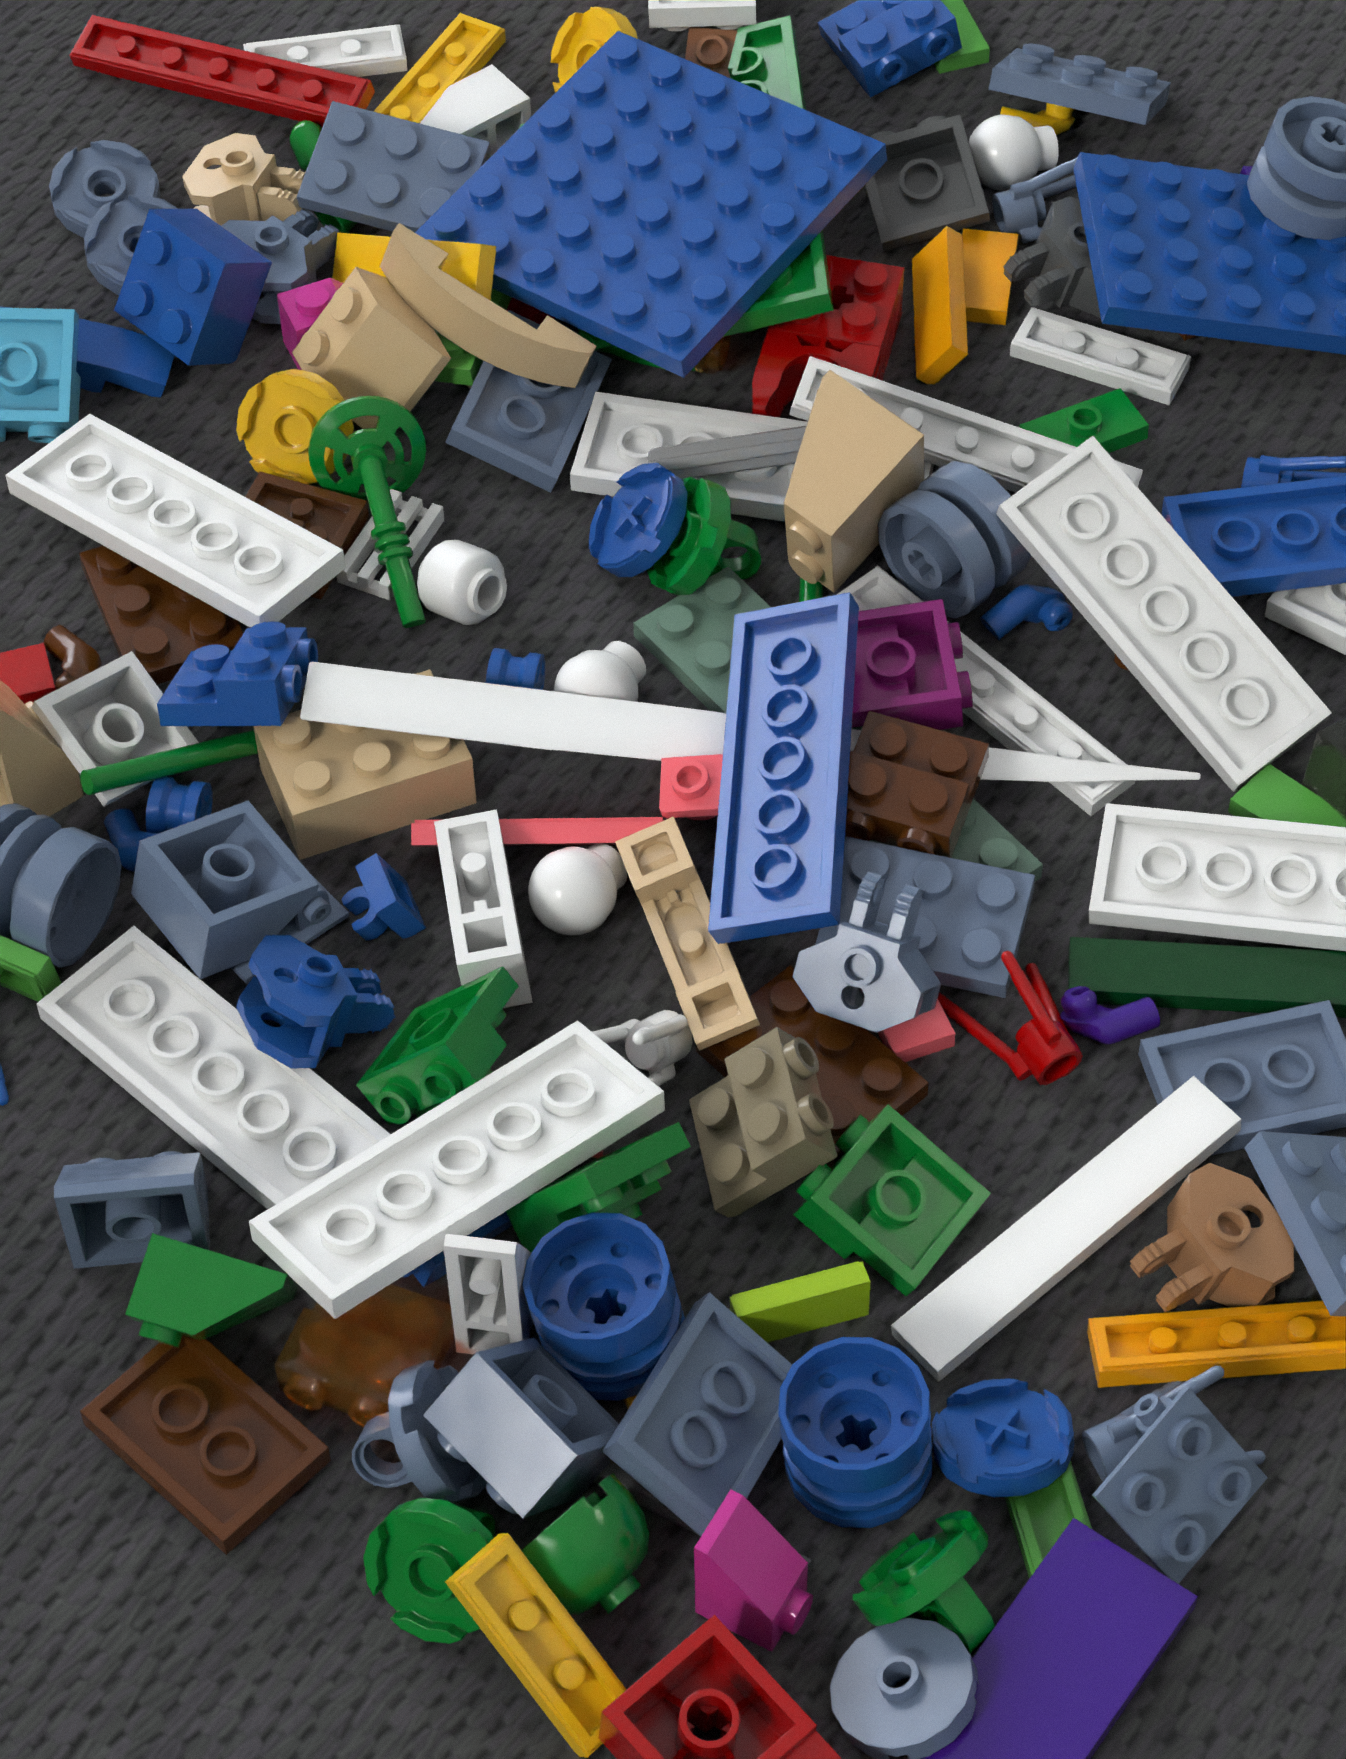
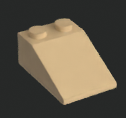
(31, 761)

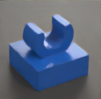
(386, 897)

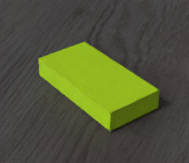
(805, 1302)

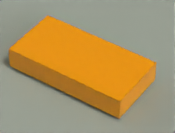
(985, 283)

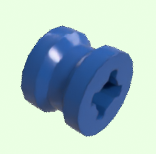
(516, 671)
(176, 804)

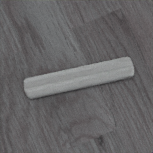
(730, 453)

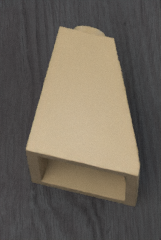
(845, 475)

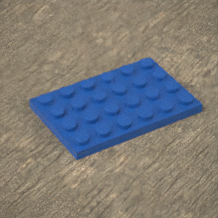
(1202, 260)

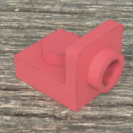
(690, 786)

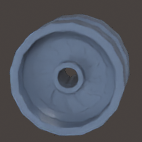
(1303, 169)
(950, 540)

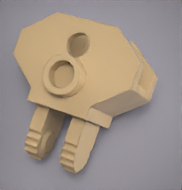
(246, 183)

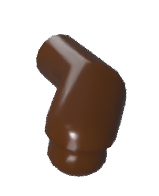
(74, 653)

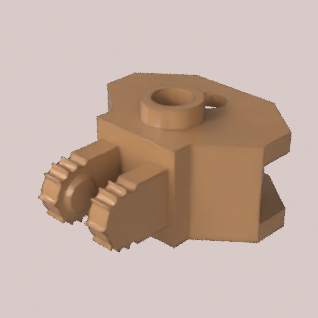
(1214, 1245)

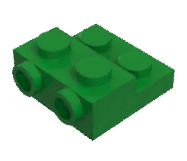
(440, 1049)
(601, 1186)
(890, 1199)

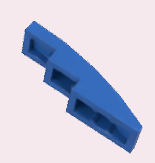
(120, 358)

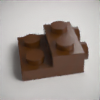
(911, 784)

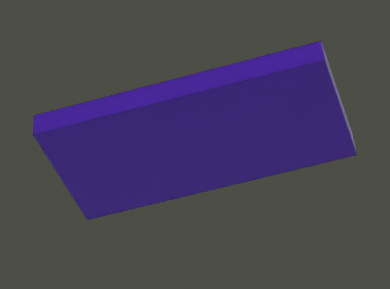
(1070, 1652)

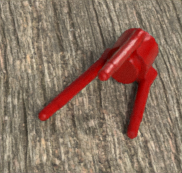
(1044, 1041)

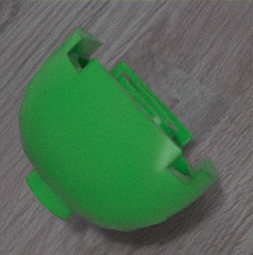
(593, 1550)

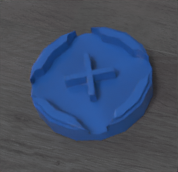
(639, 521)
(1002, 1438)

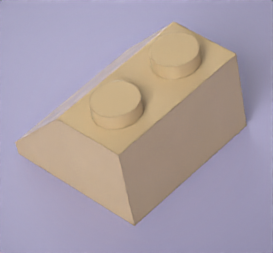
(372, 345)

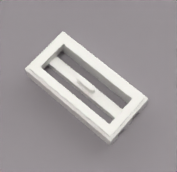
(429, 523)

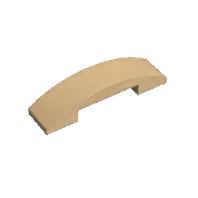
(475, 323)
(678, 915)

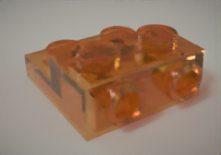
(357, 1356)

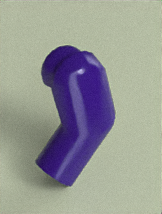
(1105, 1024)

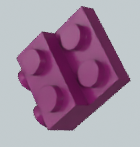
(910, 667)

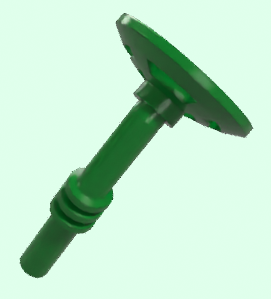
(372, 470)

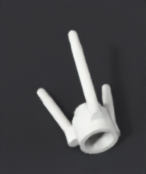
(653, 1042)

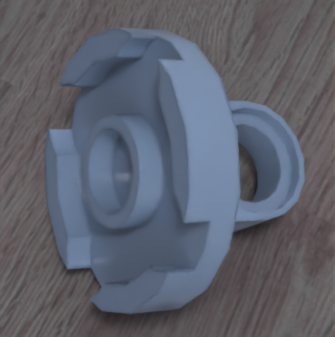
(415, 1440)

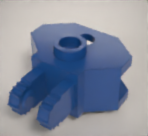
(310, 1000)

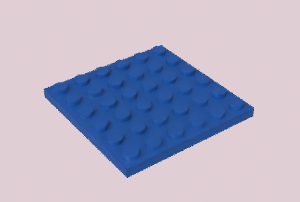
(655, 200)

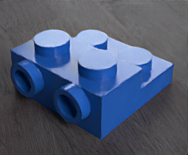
(890, 39)
(241, 685)

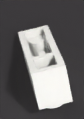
(481, 107)
(481, 900)
(486, 1292)

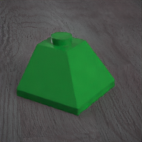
(200, 1292)

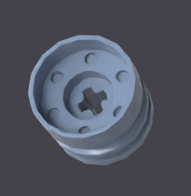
(54, 884)

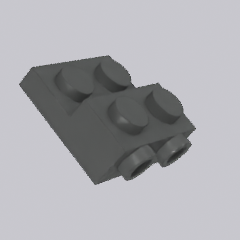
(925, 183)

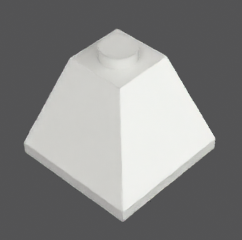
(110, 719)

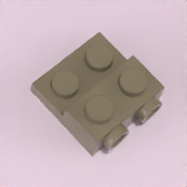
(762, 1122)

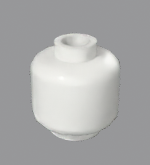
(461, 582)

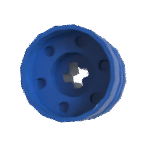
(603, 1301)
(856, 1432)

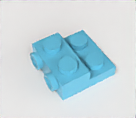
(38, 372)

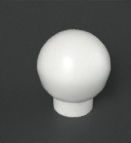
(1011, 150)
(603, 673)
(576, 888)

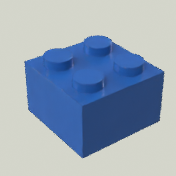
(192, 286)

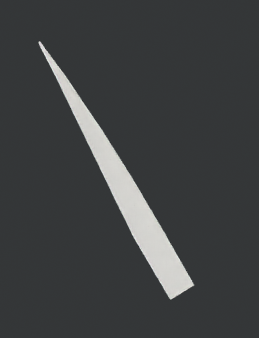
(595, 723)

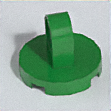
(702, 538)
(416, 1554)
(930, 1581)

